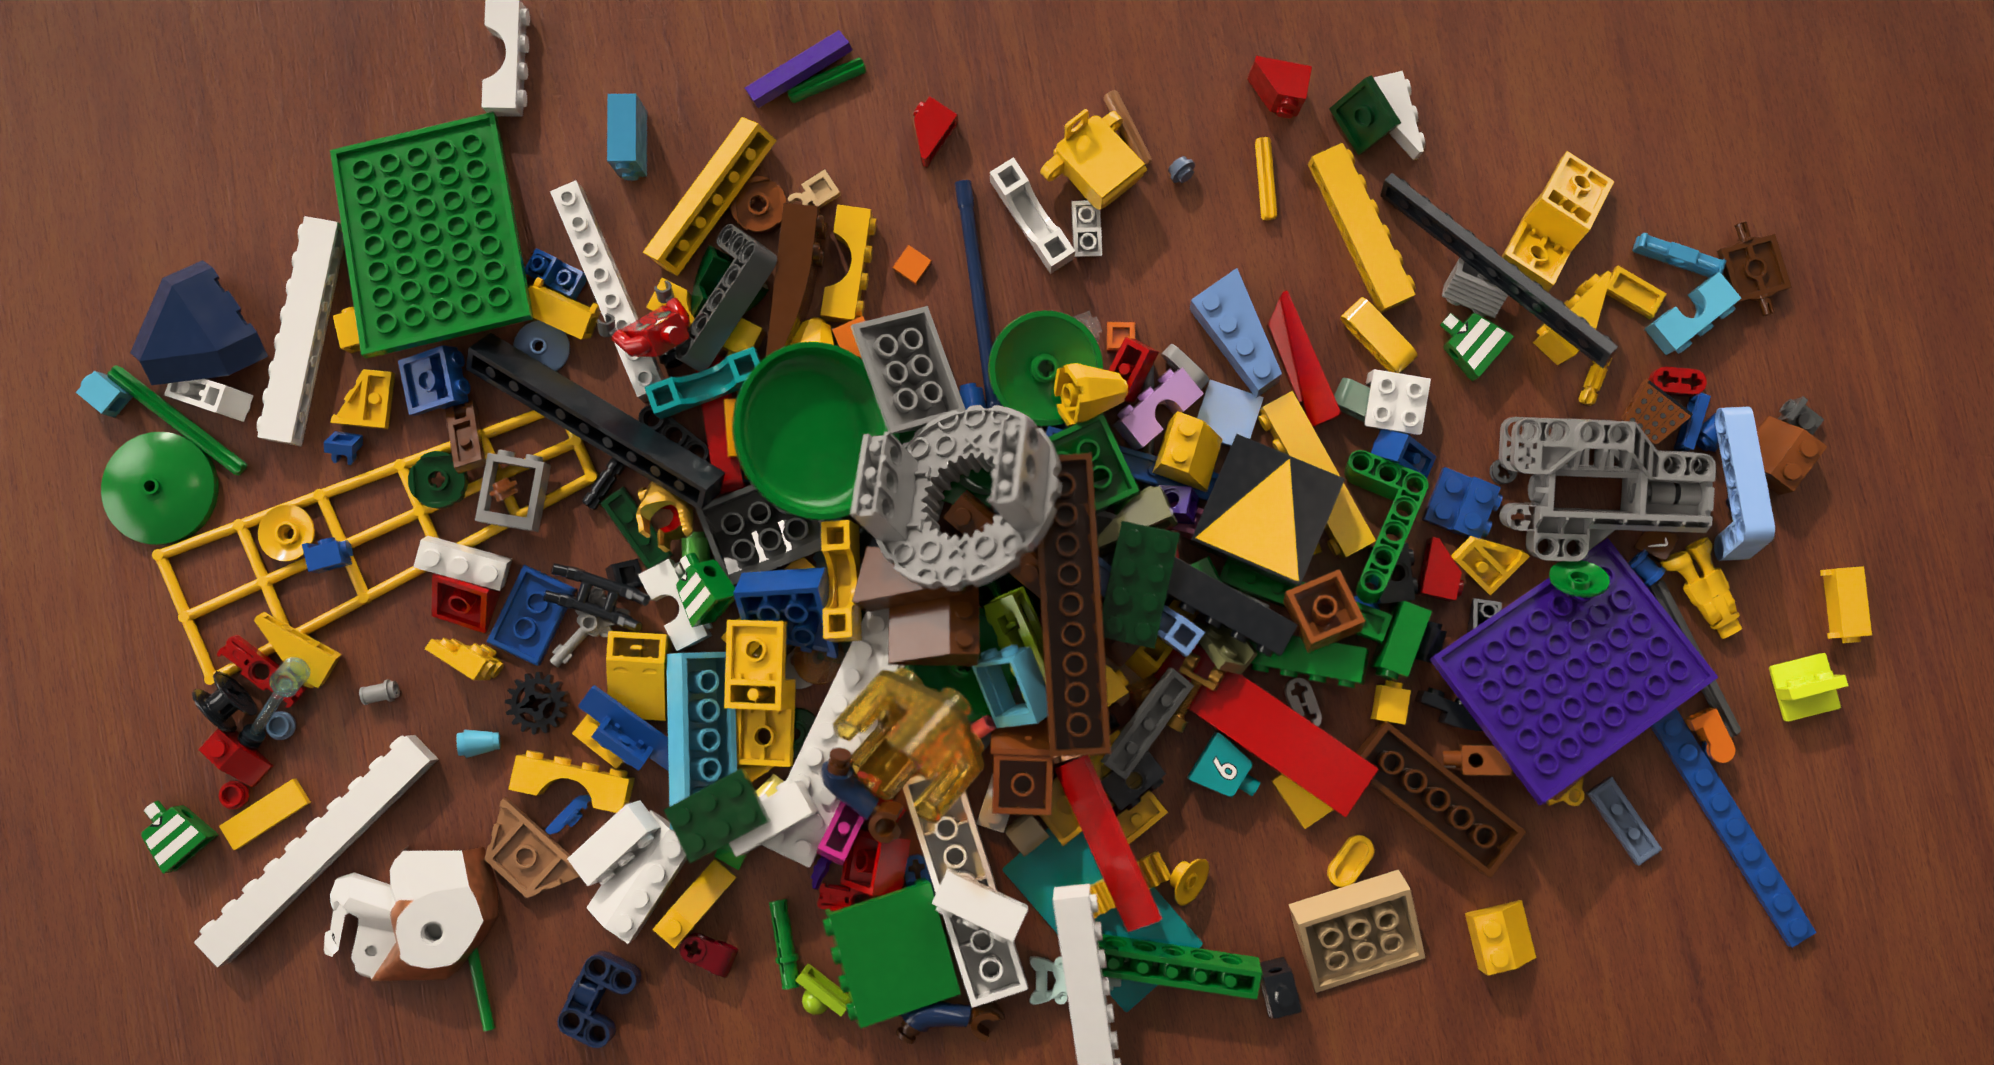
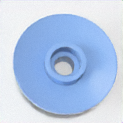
(555, 344)

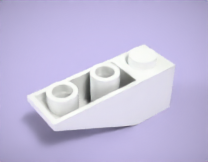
(1397, 92)

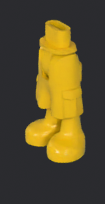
(1710, 590)

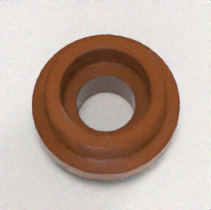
(503, 489)

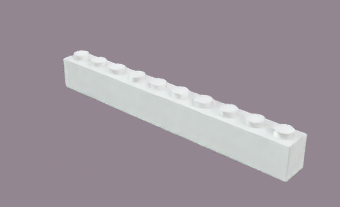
(315, 851)

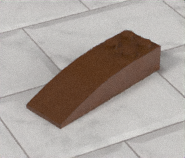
(795, 271)

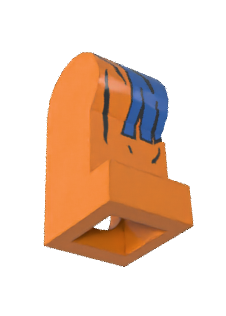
(1712, 734)

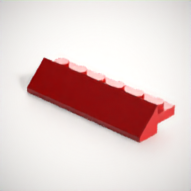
(1108, 843)

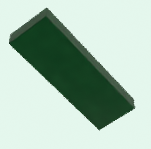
(623, 510)

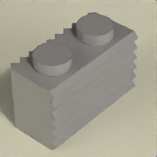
(1473, 290)

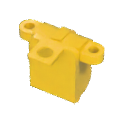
(1095, 159)

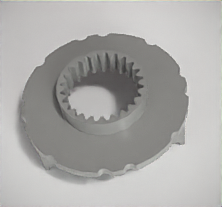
(903, 482)

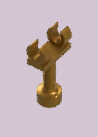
(1178, 720)

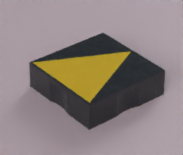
(1267, 511)

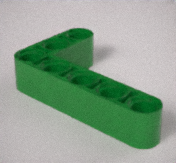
(1394, 524)

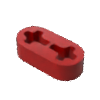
(1679, 375)

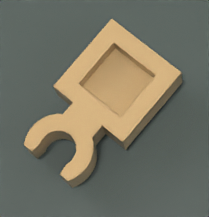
(818, 191)

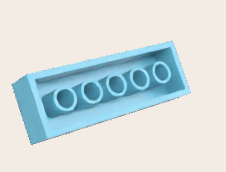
(699, 726)

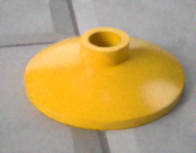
(274, 532)

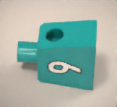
(1223, 768)

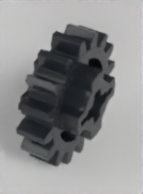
(532, 693)

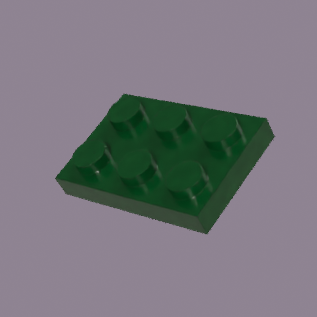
(717, 815)

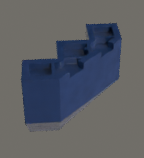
(195, 330)

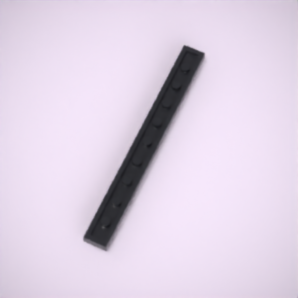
(1499, 271)

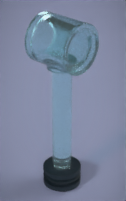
(285, 683)

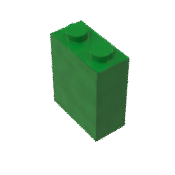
(1401, 642)

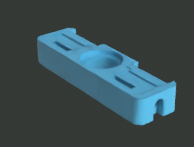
(1678, 255)

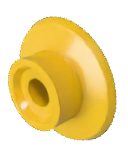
(1189, 880)

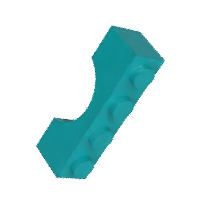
(686, 392)

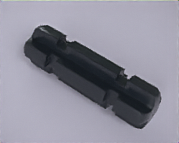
(603, 484)

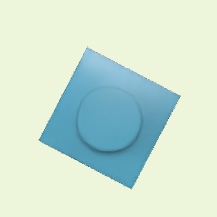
(103, 394)

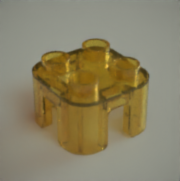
(912, 733)

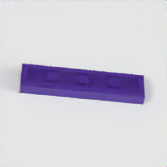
(798, 69)

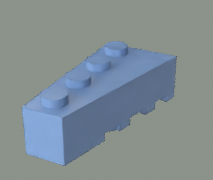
(1236, 330)

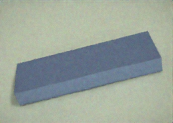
(1624, 821)

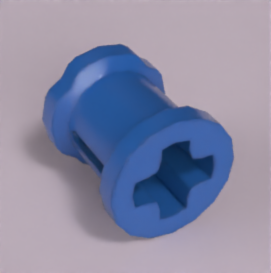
(1646, 568)

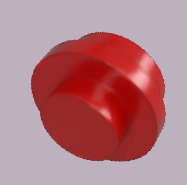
(234, 794)

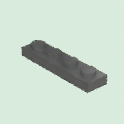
(1147, 723)

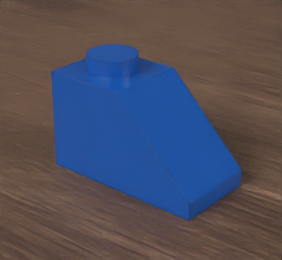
(1404, 451)

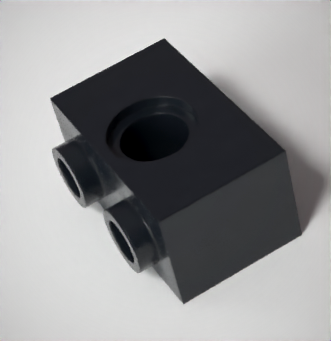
(1406, 586)
(1125, 797)

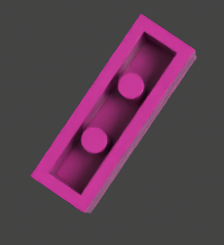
(840, 834)

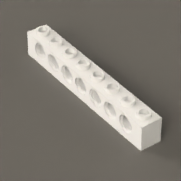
(603, 277)

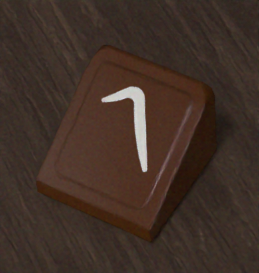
(1657, 544)

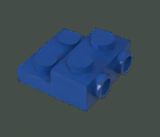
(434, 380)
(1462, 504)

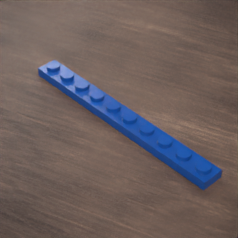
(1733, 829)

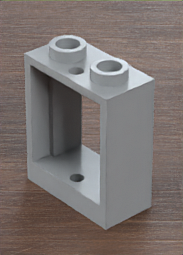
(537, 497)

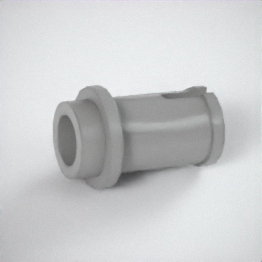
(385, 691)

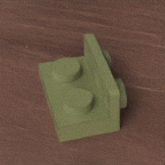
(1225, 650)

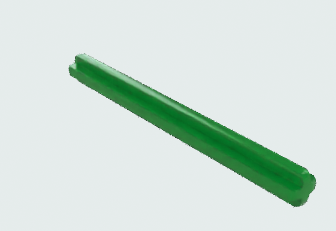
(177, 420)

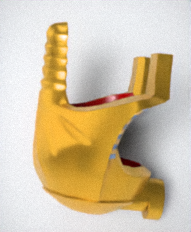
(658, 498)

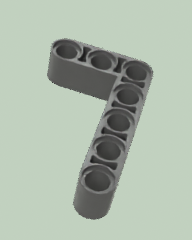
(729, 299)

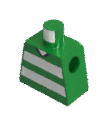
(1474, 343)
(704, 590)
(175, 835)

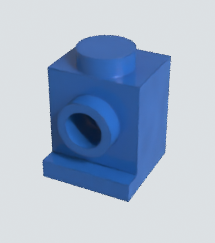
(327, 555)

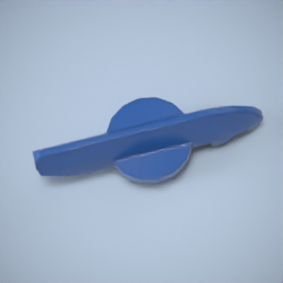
(569, 815)

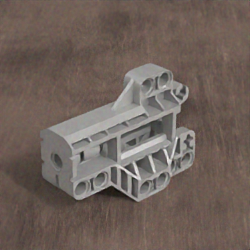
(1646, 483)

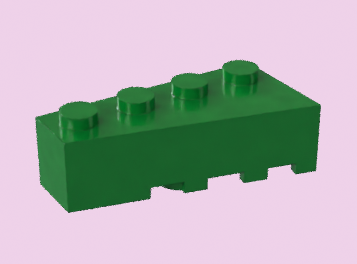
(1332, 661)

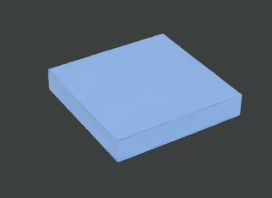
(1229, 411)

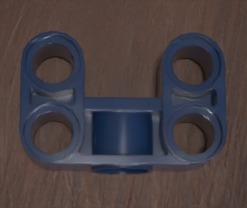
(587, 994)

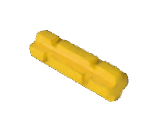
(1593, 384)

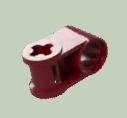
(714, 956)

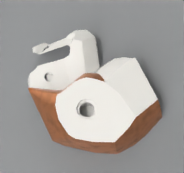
(422, 920)

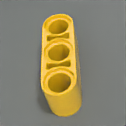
(1378, 336)

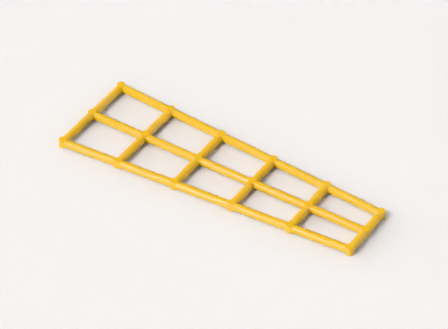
(321, 496)

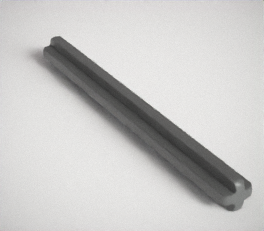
(1712, 691)

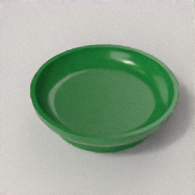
(804, 427)

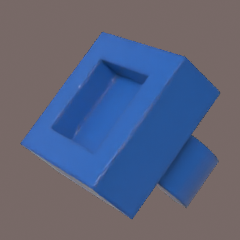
(343, 444)

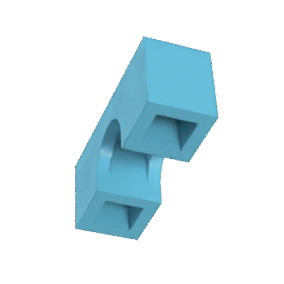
(1712, 300)

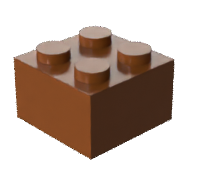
(1324, 611)
(1022, 784)

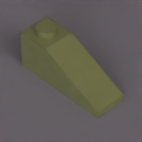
(1147, 508)

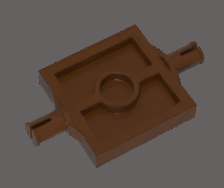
(1755, 268)

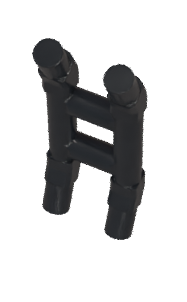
(581, 601)

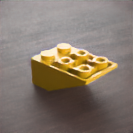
(1586, 304)
(638, 672)

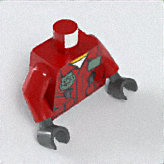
(655, 331)

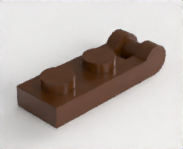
(465, 437)

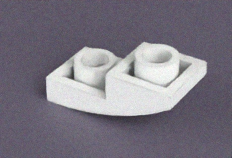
(1086, 229)

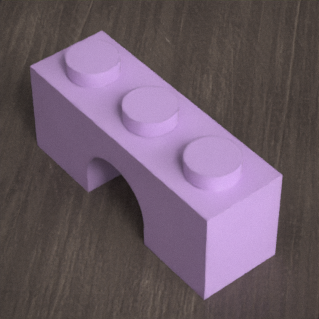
(1139, 424)

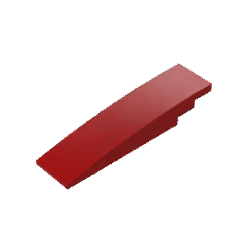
(1278, 735)

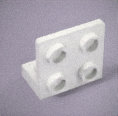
(1396, 401)

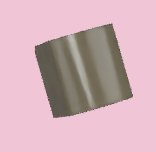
(1026, 833)

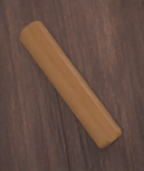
(1127, 128)

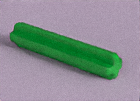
(827, 80)

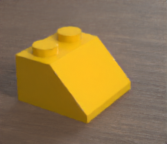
(1188, 451)
(1500, 937)

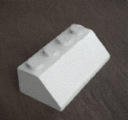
(638, 886)

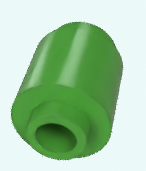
(697, 544)

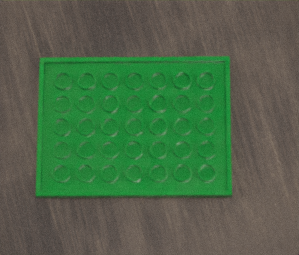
(430, 235)

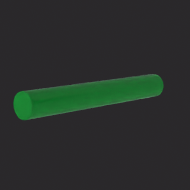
(481, 991)

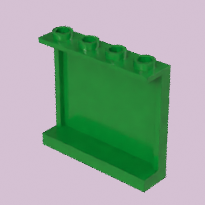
(891, 954)

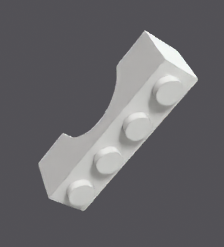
(505, 90)
(1030, 216)

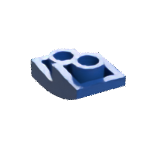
(556, 274)

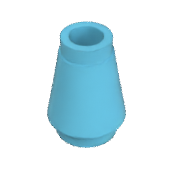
(477, 742)

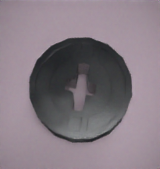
(224, 702)

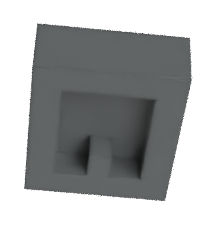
(1800, 415)

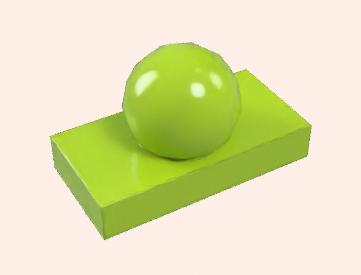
(821, 992)

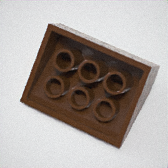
(936, 631)

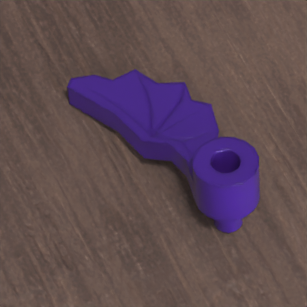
(820, 871)

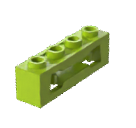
(1005, 613)

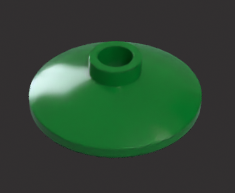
(1579, 578)

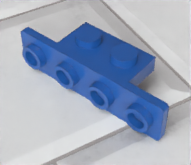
(624, 731)

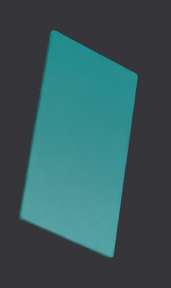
(1074, 864)

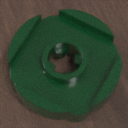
(428, 493)

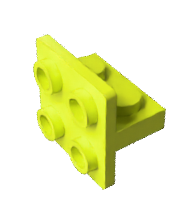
(1806, 687)

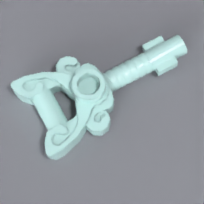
(1059, 989)

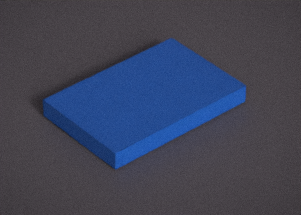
(527, 621)

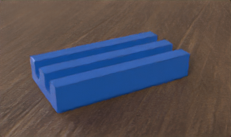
(1690, 429)

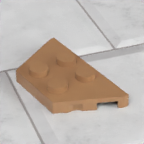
(526, 853)

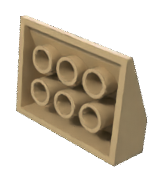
(1357, 930)

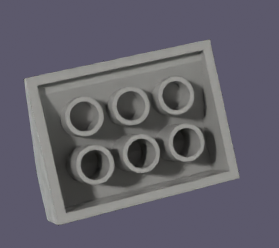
(907, 369)

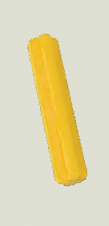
(1266, 178)

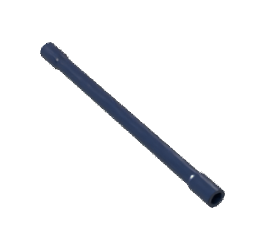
(966, 206)

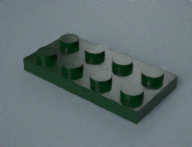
(1138, 583)

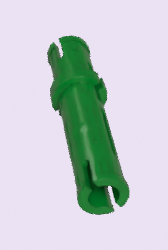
(785, 948)

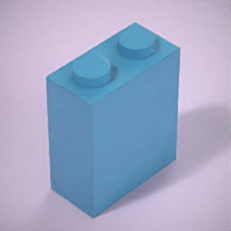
(627, 136)

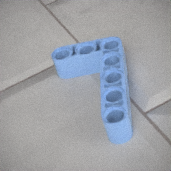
(1746, 486)

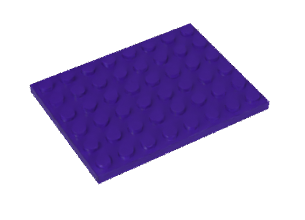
(1573, 676)

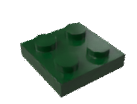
(1365, 115)

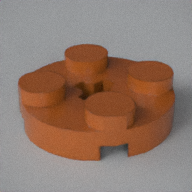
(769, 193)

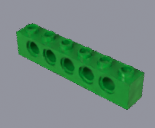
(1181, 966)

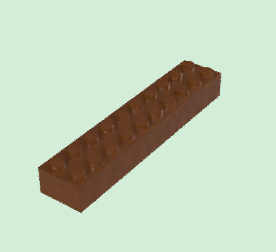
(1074, 618)

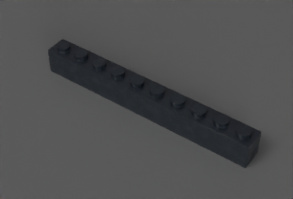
(595, 421)

